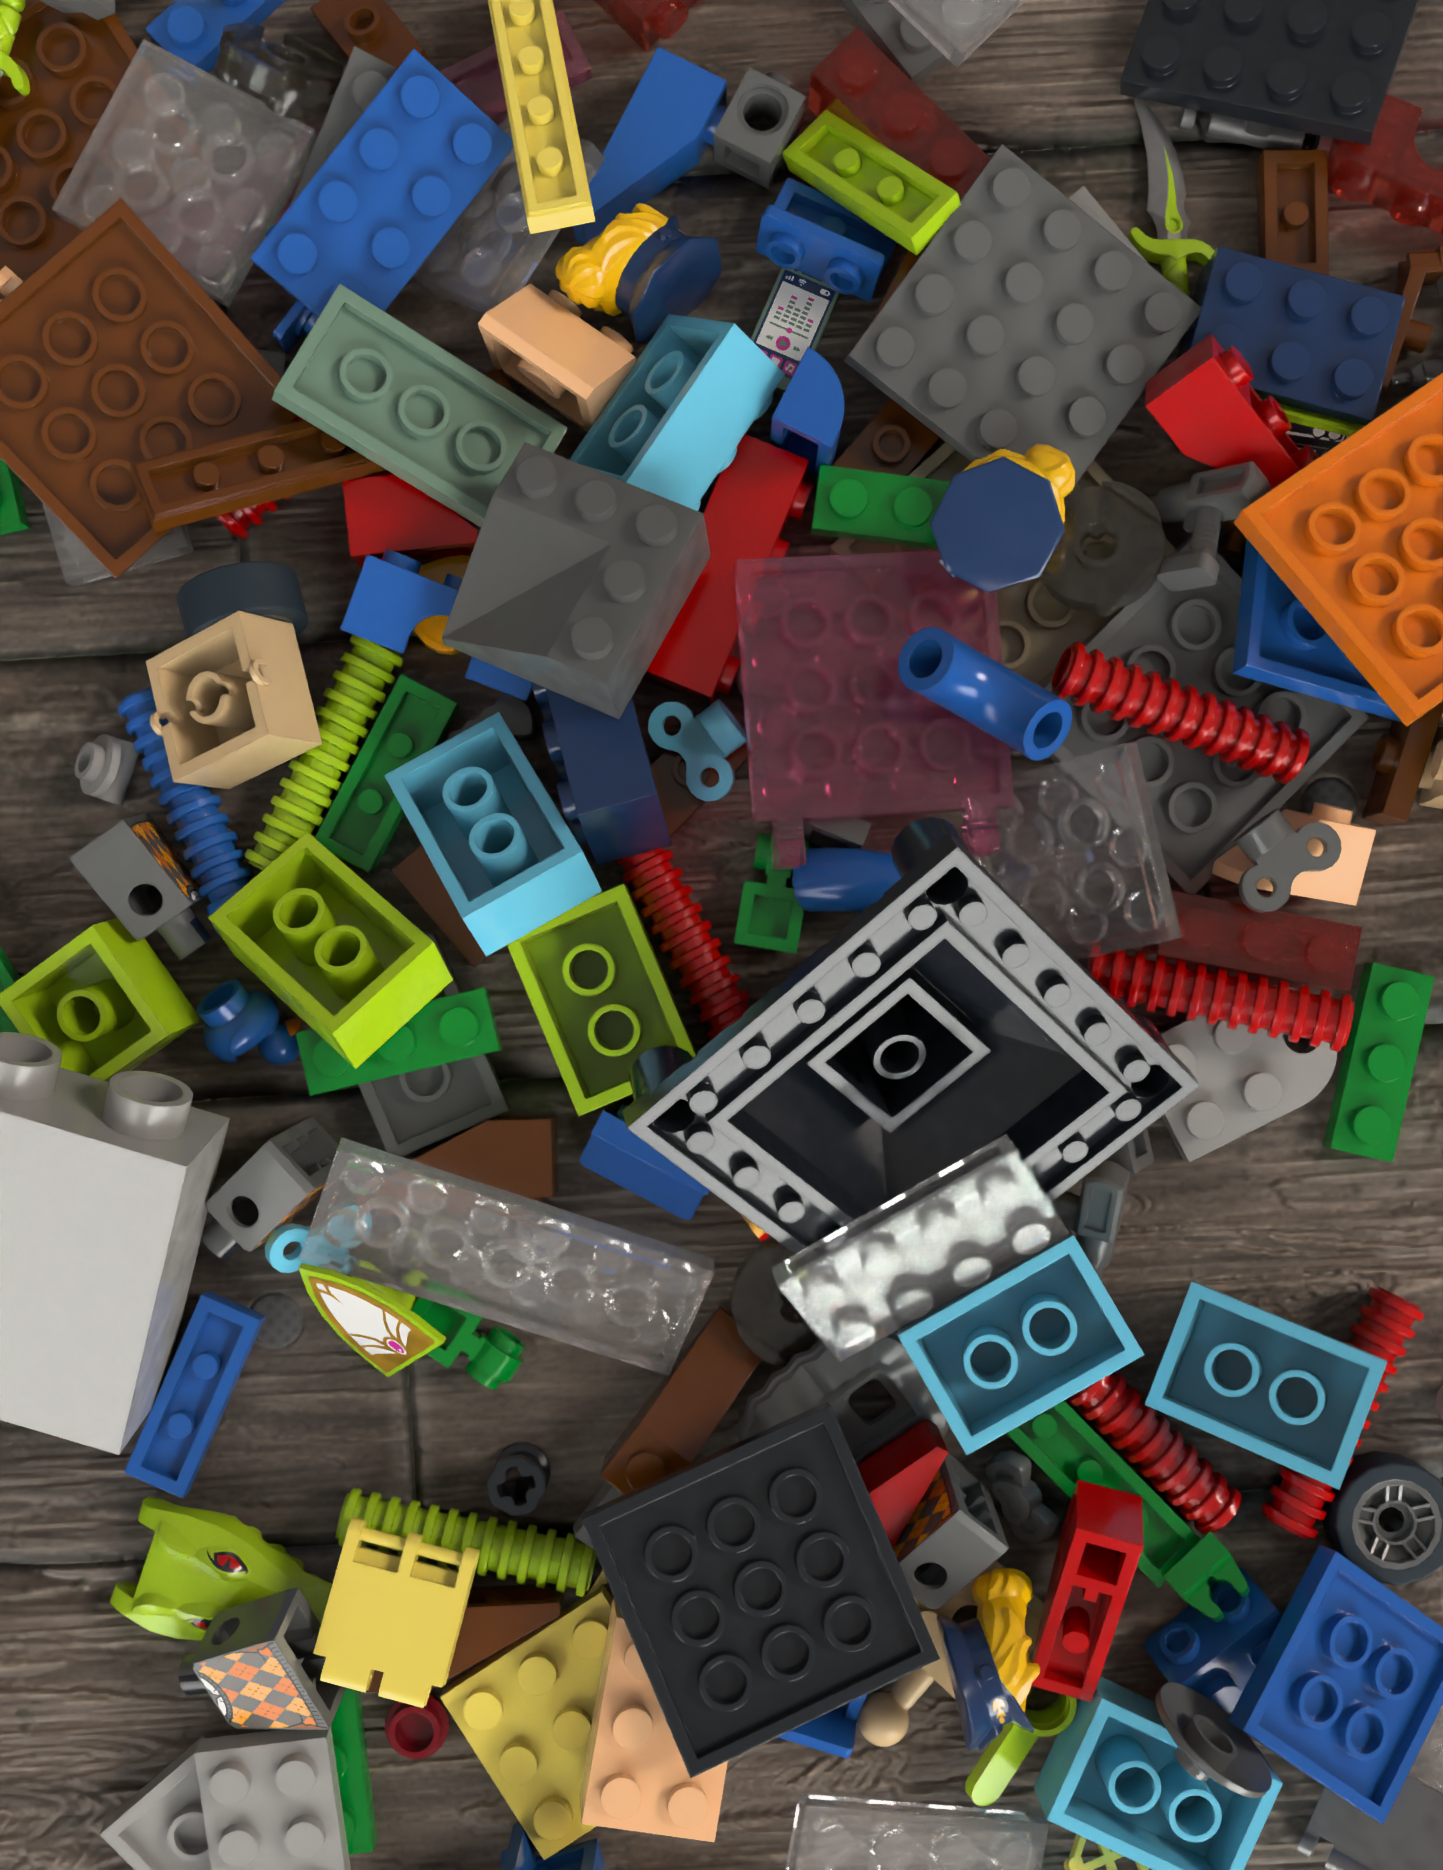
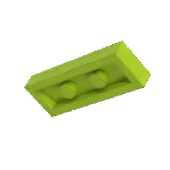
(871, 181)

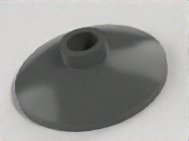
(1210, 1743)

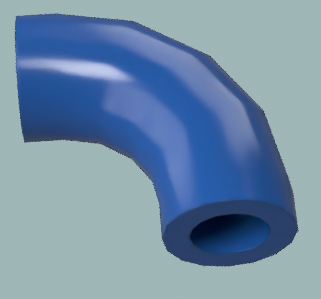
(984, 693)
(843, 879)

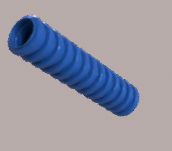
(191, 810)

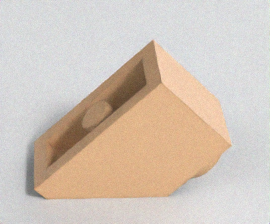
(1336, 884)

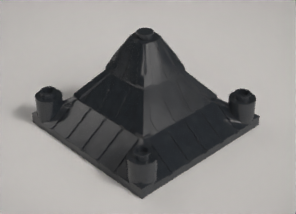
(905, 1053)

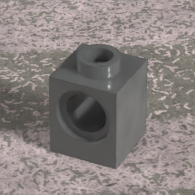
(754, 152)

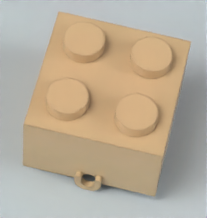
(232, 701)

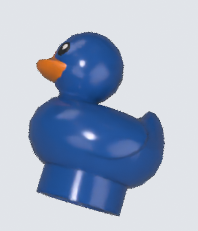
(246, 1018)

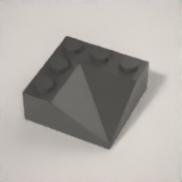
(576, 579)

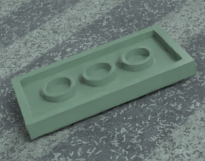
(410, 405)

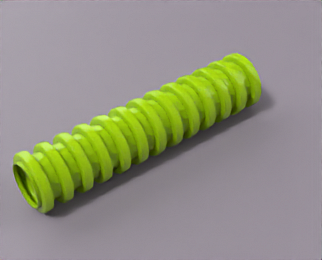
(319, 769)
(500, 1546)

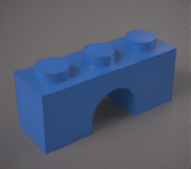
(395, 599)

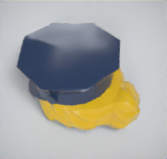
(641, 269)
(1004, 516)
(991, 1657)

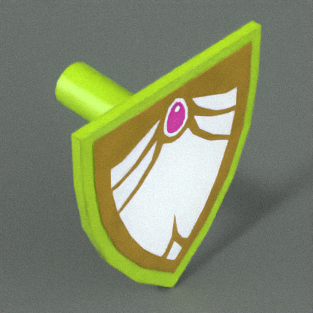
(371, 1318)

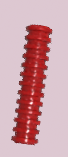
(1181, 713)
(686, 938)
(1226, 998)
(1381, 1332)
(1159, 1453)

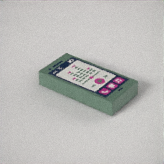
(794, 320)

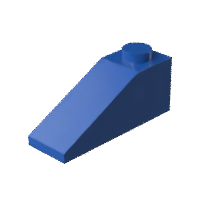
(656, 138)

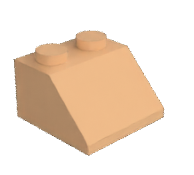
(556, 353)

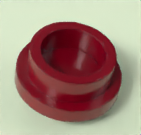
(417, 1730)

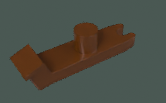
(1416, 271)

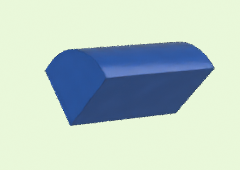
(810, 413)

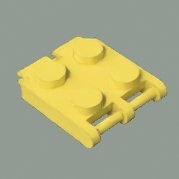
(394, 1614)

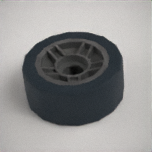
(247, 586)
(1411, 1540)

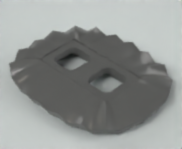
(819, 1378)

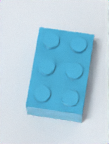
(682, 409)
(493, 834)
(1019, 1343)
(1266, 1384)
(1124, 1789)

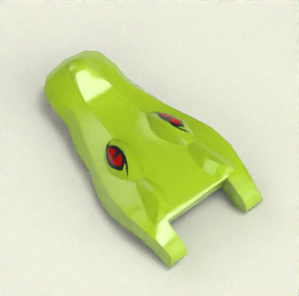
(206, 1565)

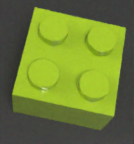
(101, 1002)

